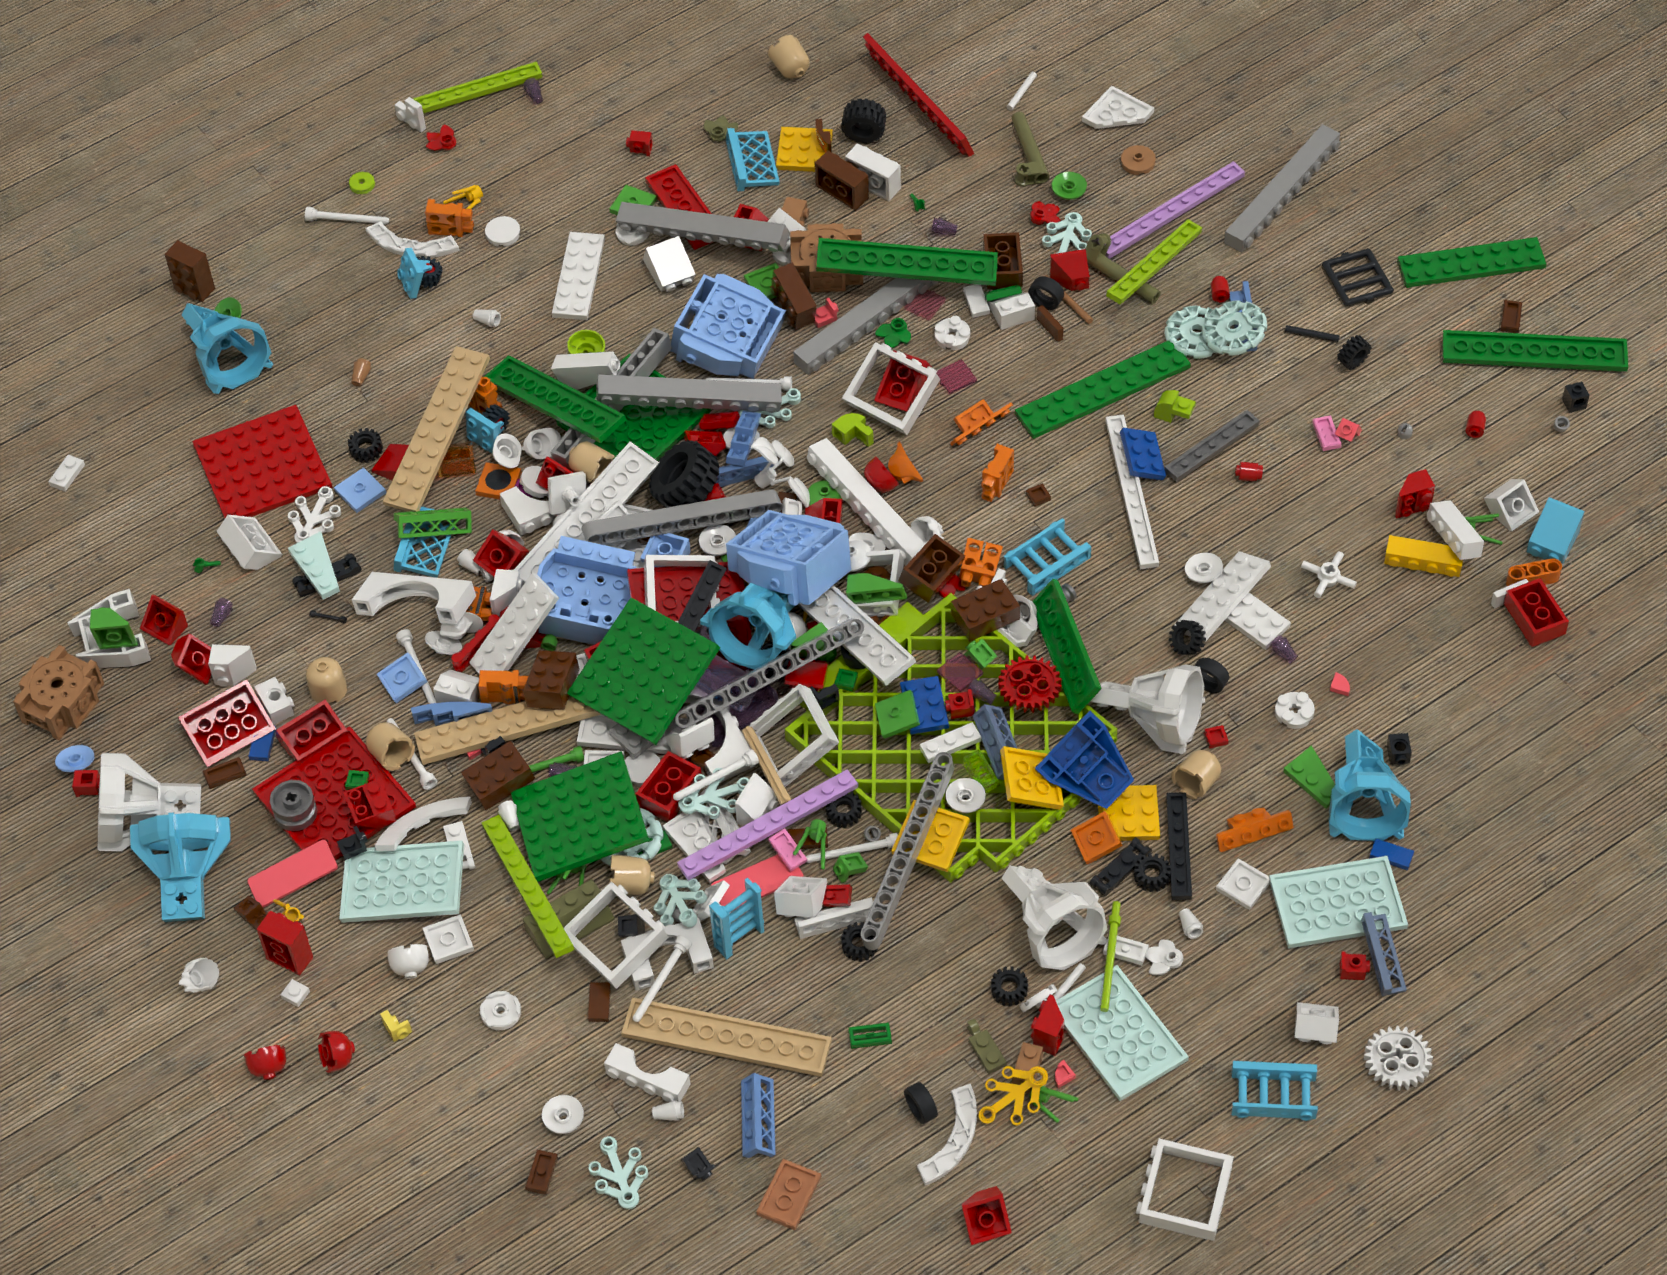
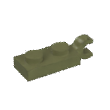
(985, 1048)

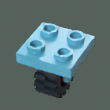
(417, 272)
(486, 427)

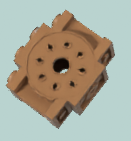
(804, 257)
(58, 692)

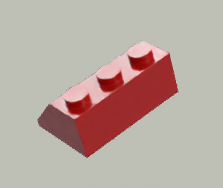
(310, 731)

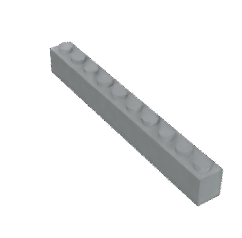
(1282, 188)
(702, 226)
(858, 322)
(640, 363)
(688, 393)

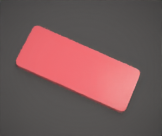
(292, 873)
(767, 874)

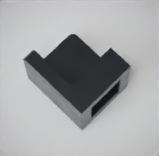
(630, 926)

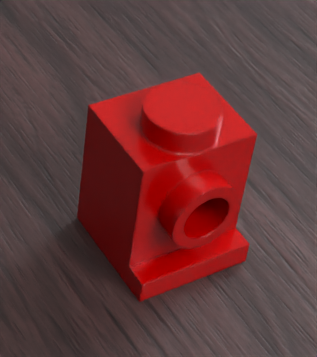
(640, 142)
(960, 704)
(86, 782)
(1353, 966)

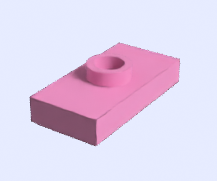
(1326, 433)
(784, 847)

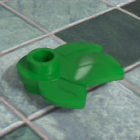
(893, 334)

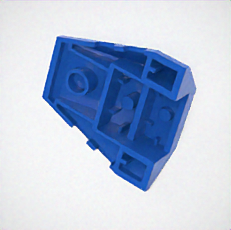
(1087, 763)

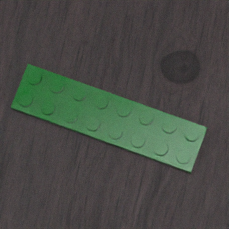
(1471, 262)
(1066, 647)

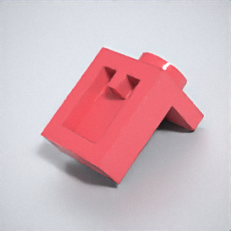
(826, 313)
(1348, 430)

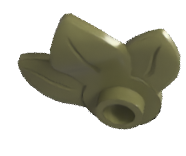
(719, 128)

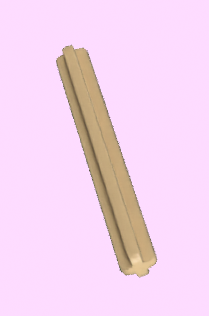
(766, 765)

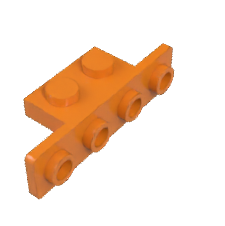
(976, 417)
(1253, 827)

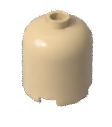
(789, 57)
(589, 459)
(326, 680)
(389, 745)
(1197, 773)
(632, 874)

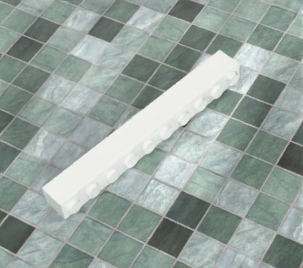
(864, 499)

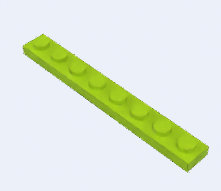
(479, 87)
(1153, 262)

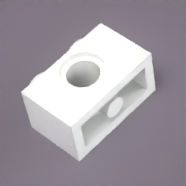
(278, 709)

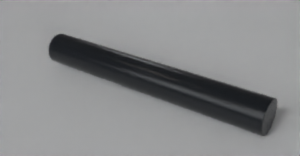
(1312, 333)

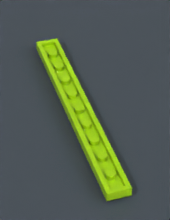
(528, 886)

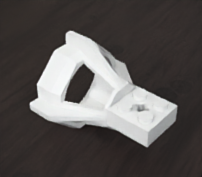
(1162, 706)
(143, 802)
(1050, 903)

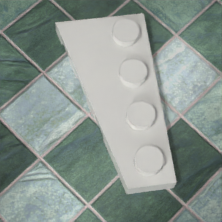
(691, 836)

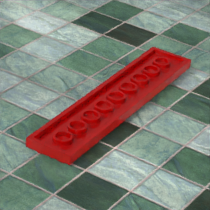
(916, 94)

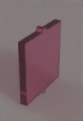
(925, 304)
(956, 376)
(959, 671)

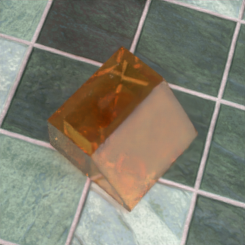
(458, 460)

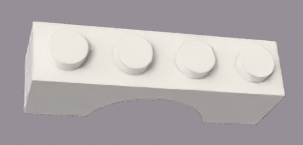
(669, 1084)

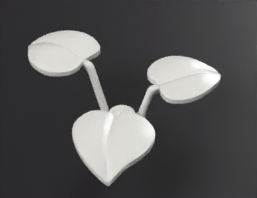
(767, 476)

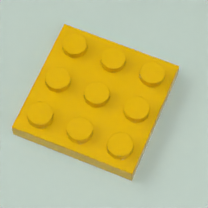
(799, 149)
(1025, 783)
(1135, 813)
(941, 840)

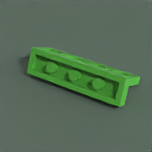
(433, 515)

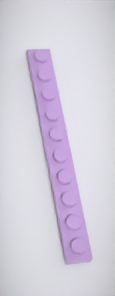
(1174, 208)
(767, 825)

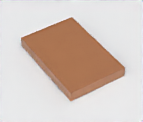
(788, 1194)

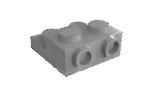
(630, 741)

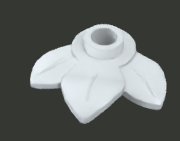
(1161, 956)

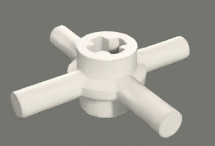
(1328, 574)

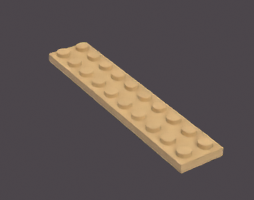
(436, 430)
(508, 722)
(729, 1037)

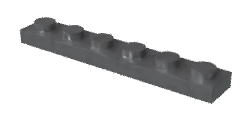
(1212, 445)

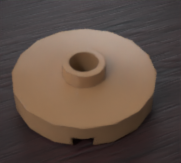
(1138, 159)

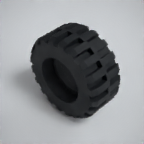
(684, 475)

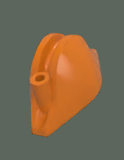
(902, 467)

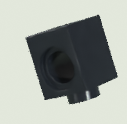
(1575, 397)
(1399, 742)

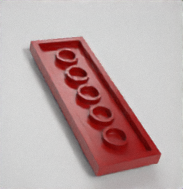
(677, 193)

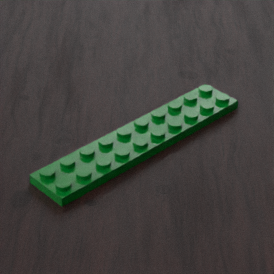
(907, 261)
(1535, 350)
(1101, 389)
(555, 399)

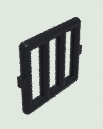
(1341, 290)

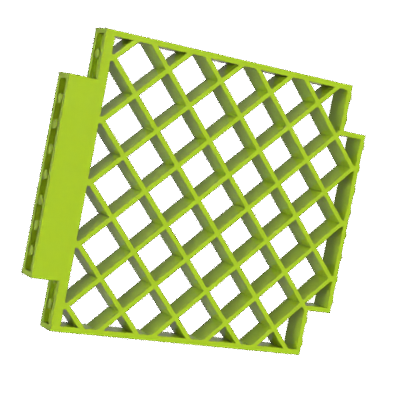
(908, 631)

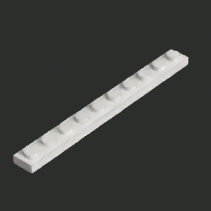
(1133, 498)

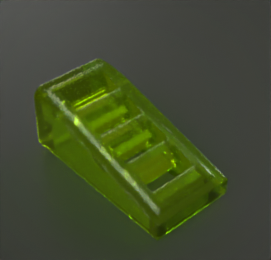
(976, 760)

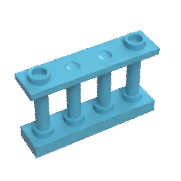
(1065, 563)
(721, 919)
(1274, 1071)

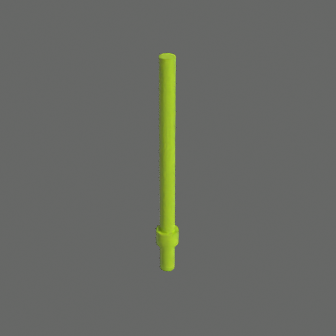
(1114, 922)

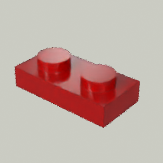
(719, 420)
(837, 895)

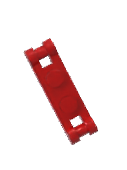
(462, 659)

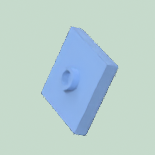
(360, 490)
(402, 677)

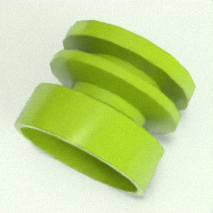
(585, 342)

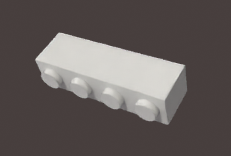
(1455, 530)

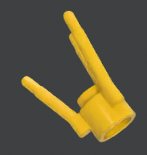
(471, 193)
(290, 912)

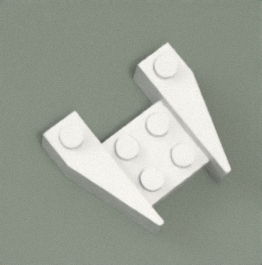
(124, 605)

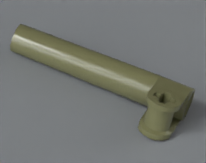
(1035, 170)
(1096, 251)

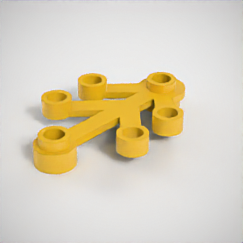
(1016, 1092)

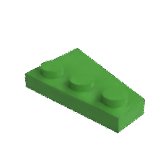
(1311, 776)

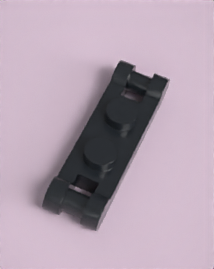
(339, 571)
(1120, 867)

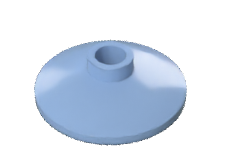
(74, 758)

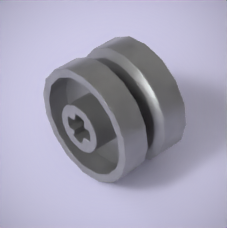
(293, 805)

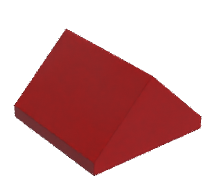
(163, 620)

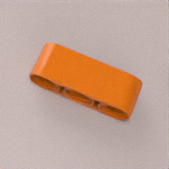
(1548, 570)

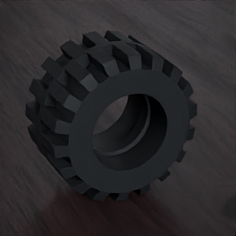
(863, 121)

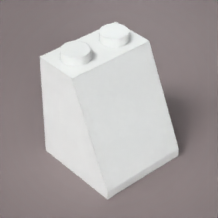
(669, 264)

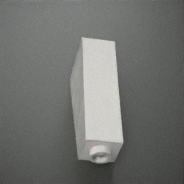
(583, 368)

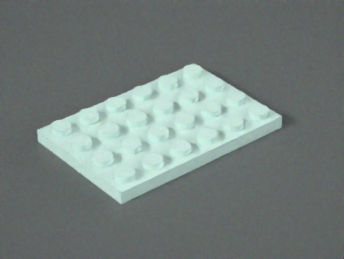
(403, 882)
(1331, 899)
(1127, 1042)

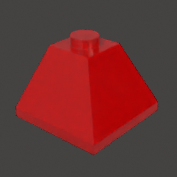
(1070, 269)
(711, 440)
(500, 553)
(192, 657)
(986, 1215)

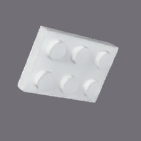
(1257, 621)

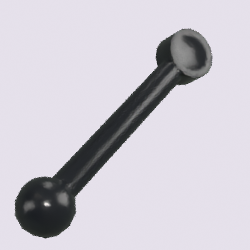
(342, 619)

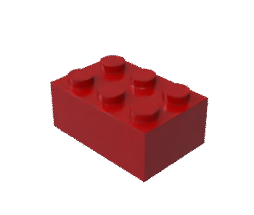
(1536, 612)
(665, 780)
(285, 942)

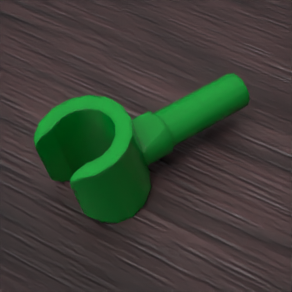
(918, 203)
(200, 563)

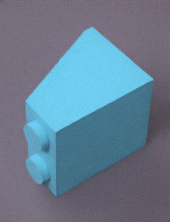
(1555, 531)

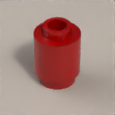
(1220, 289)
(1475, 424)
(1249, 471)

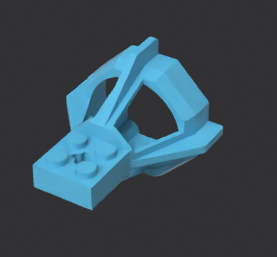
(216, 332)
(766, 611)
(1367, 777)
(182, 868)

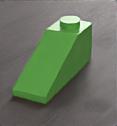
(870, 588)

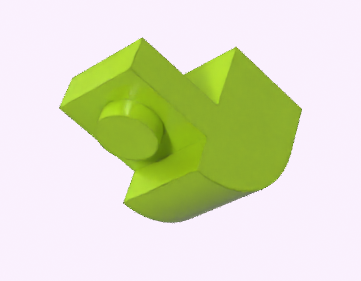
(1173, 404)
(852, 426)

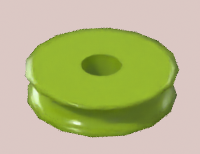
(357, 178)

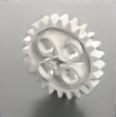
(1398, 1058)

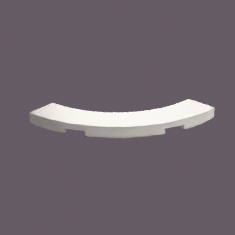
(394, 244)
(398, 830)
(959, 1140)

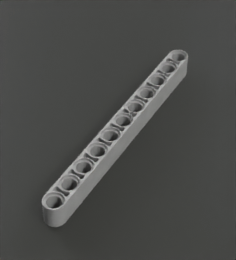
(681, 517)
(778, 672)
(909, 858)

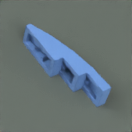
(743, 438)
(448, 711)

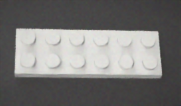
(578, 276)
(1226, 592)
(515, 626)
(595, 733)

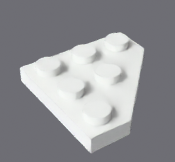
(1117, 109)

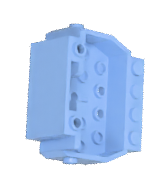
(717, 342)
(791, 555)
(605, 599)

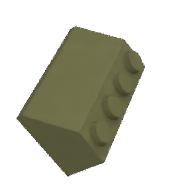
(566, 909)

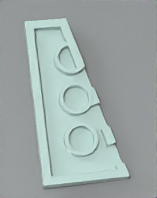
(316, 565)

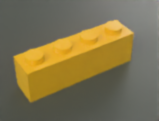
(1422, 556)

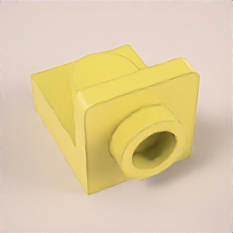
(396, 1030)

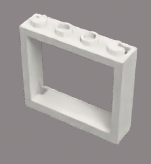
(927, 389)
(880, 558)
(672, 560)
(814, 750)
(637, 956)
(1179, 1224)

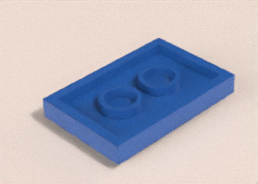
(1142, 454)
(928, 703)

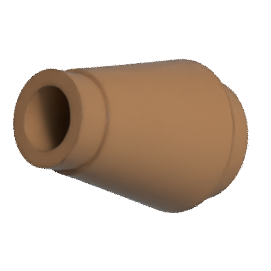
(360, 371)

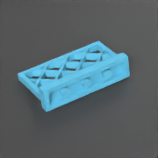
(738, 164)
(405, 547)

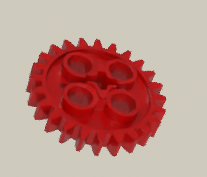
(1029, 683)

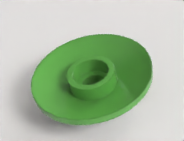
(1069, 185)
(230, 307)
(816, 491)

